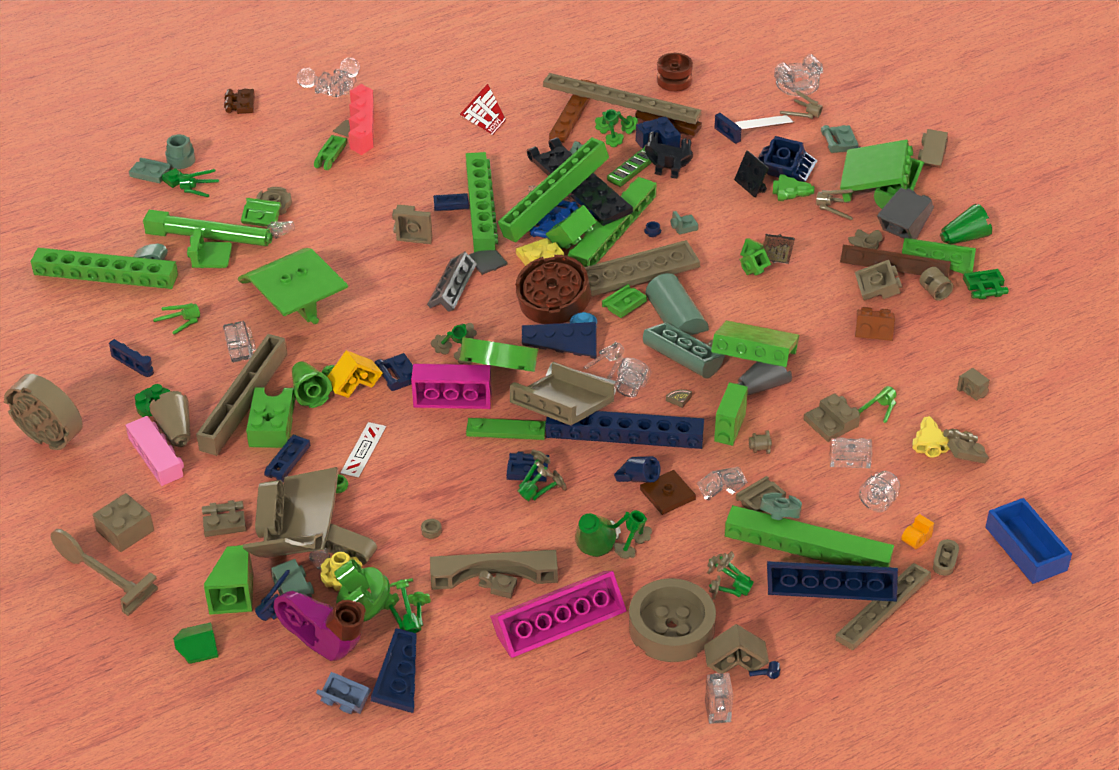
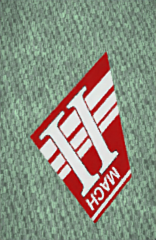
(484, 111)

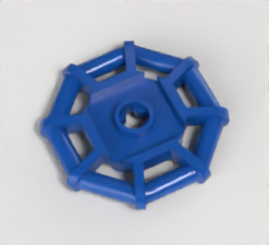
(556, 214)

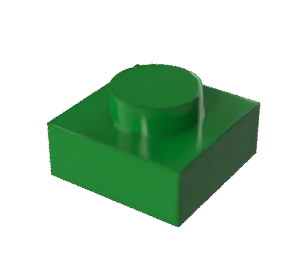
(172, 177)

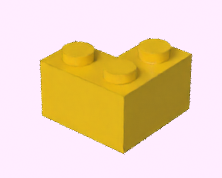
(351, 371)

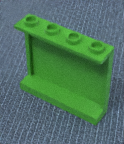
(876, 167)
(754, 343)

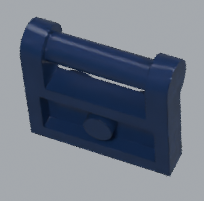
(400, 367)

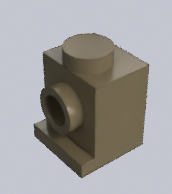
(973, 384)

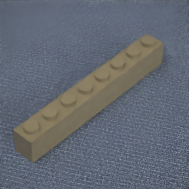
(239, 396)

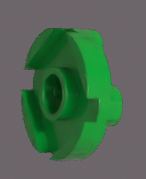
(144, 398)

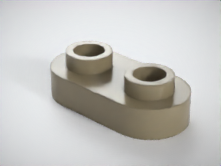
(945, 557)

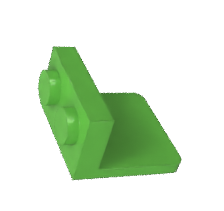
(208, 253)

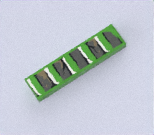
(629, 168)

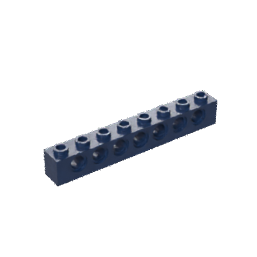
(631, 429)

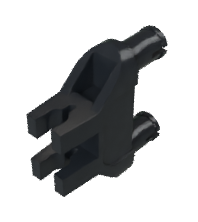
(668, 156)

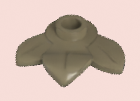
(865, 240)

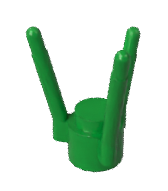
(187, 182)

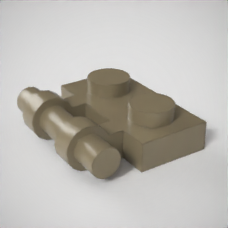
(964, 446)
(223, 523)

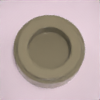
(431, 528)

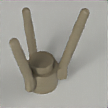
(813, 108)
(825, 199)

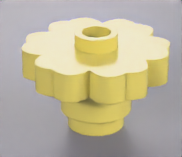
(331, 565)

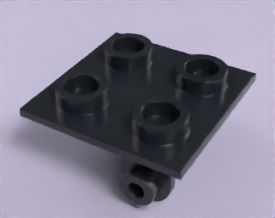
(751, 174)

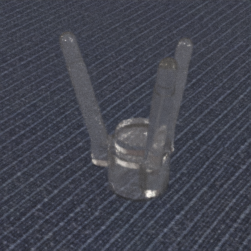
(612, 353)

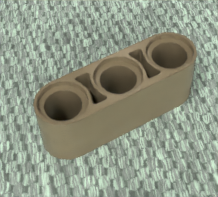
(350, 542)

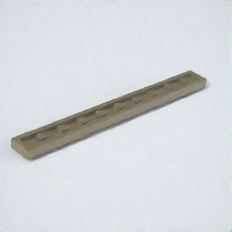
(622, 98)

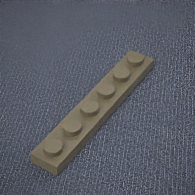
(878, 611)

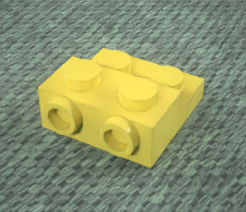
(538, 249)

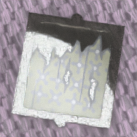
(778, 247)

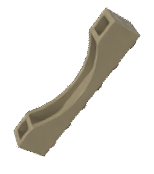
(533, 565)

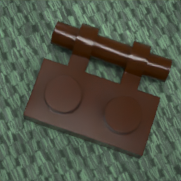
(241, 101)

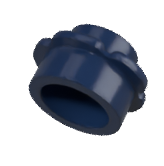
(652, 229)

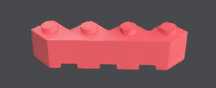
(361, 119)

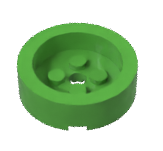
(498, 354)

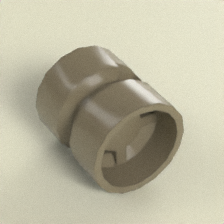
(936, 283)

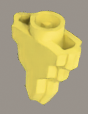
(930, 439)

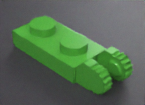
(330, 151)

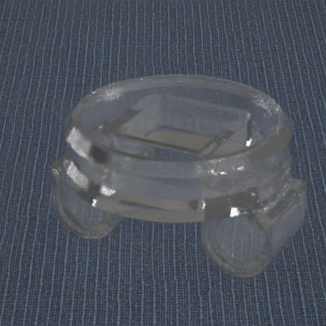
(808, 70)

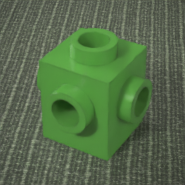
(754, 261)

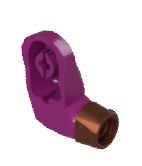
(321, 627)

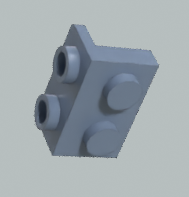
(344, 692)

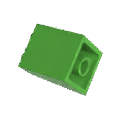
(230, 583)

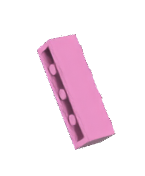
(155, 450)

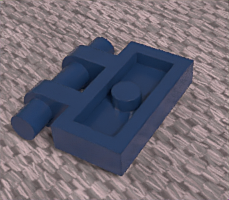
(519, 466)

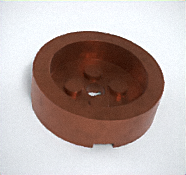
(553, 303)

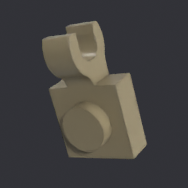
(500, 585)

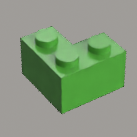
(571, 228)

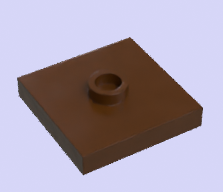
(668, 492)

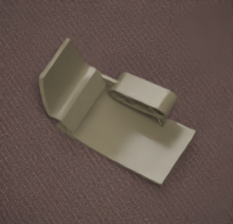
(294, 514)

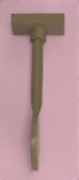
(136, 594)

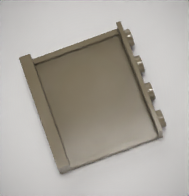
(564, 394)

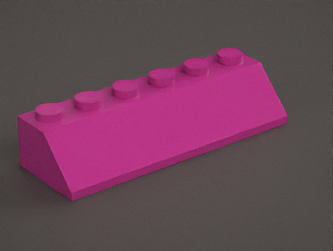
(558, 613)

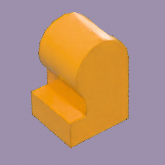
(919, 532)

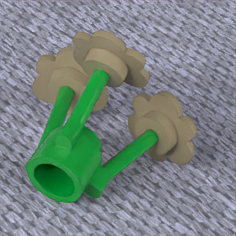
(442, 343)
(528, 488)

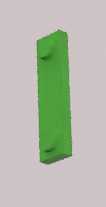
(505, 428)

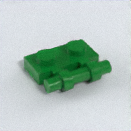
(985, 279)

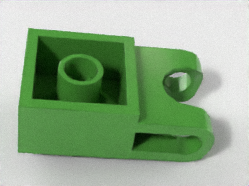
(270, 418)

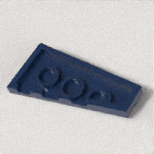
(564, 337)
(397, 676)

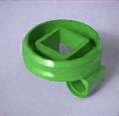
(355, 584)

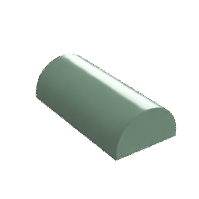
(675, 304)
(683, 349)

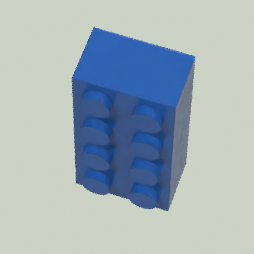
(1028, 540)

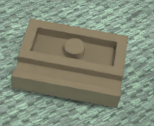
(753, 494)

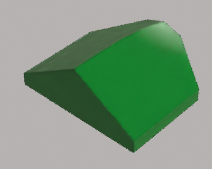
(196, 643)

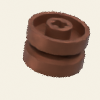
(674, 71)

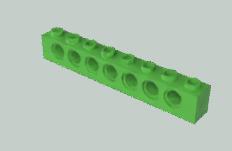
(481, 202)
(104, 268)

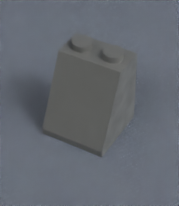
(905, 214)

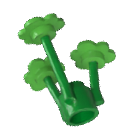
(607, 123)
(410, 621)

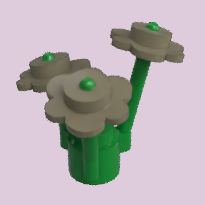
(636, 525)
(741, 583)

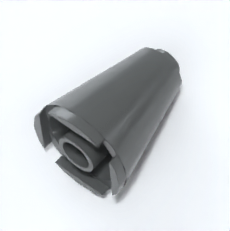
(764, 376)

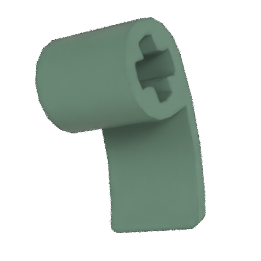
(152, 251)

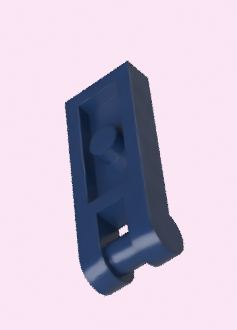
(131, 358)
(287, 457)

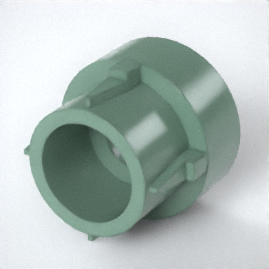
(179, 152)

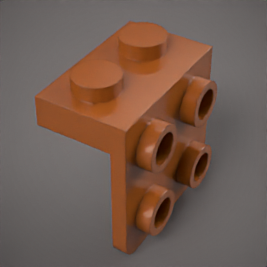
(875, 324)

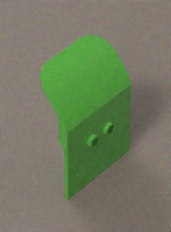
(296, 283)

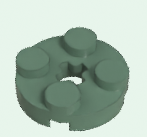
(780, 506)

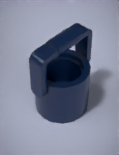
(639, 470)

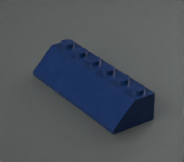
(832, 581)

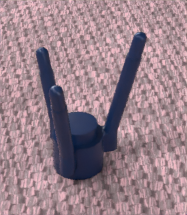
(266, 608)

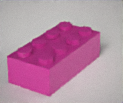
(451, 386)

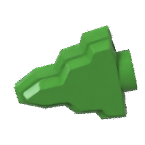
(790, 188)

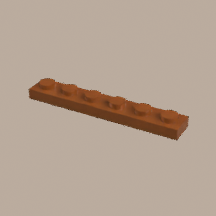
(569, 116)

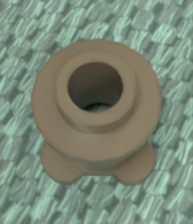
(760, 442)

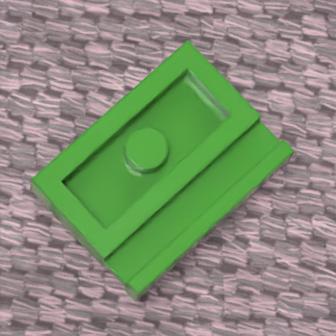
(260, 212)
(624, 301)

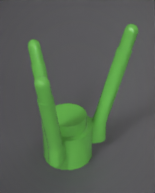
(188, 311)
(885, 397)

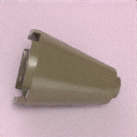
(172, 416)

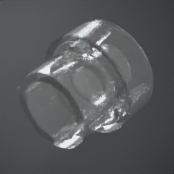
(631, 377)
(879, 491)

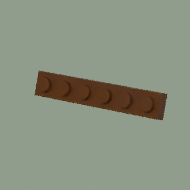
(903, 262)

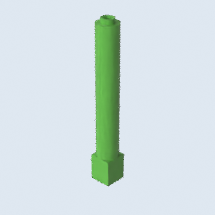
(161, 223)

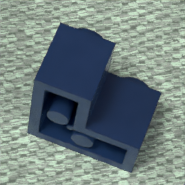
(667, 132)

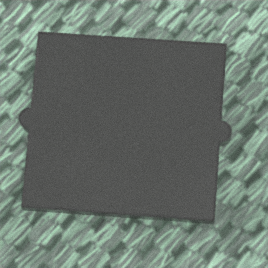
(488, 260)

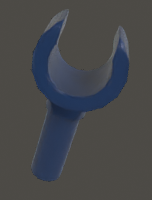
(772, 672)

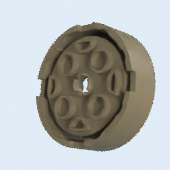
(43, 411)
(670, 601)

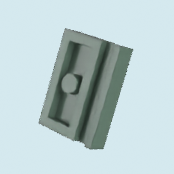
(149, 170)

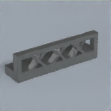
(453, 282)

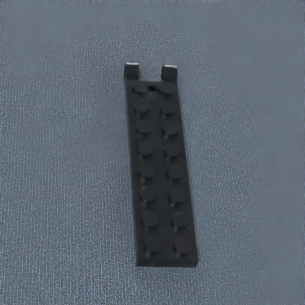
(593, 193)

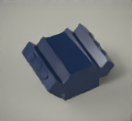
(787, 158)

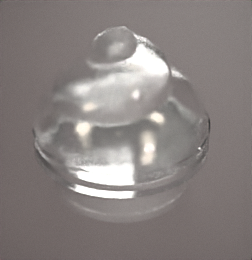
(318, 557)

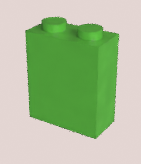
(731, 414)

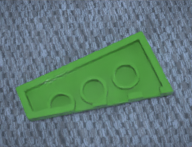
(961, 257)

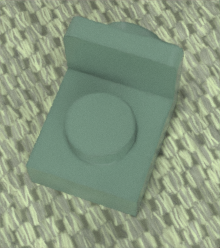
(683, 224)

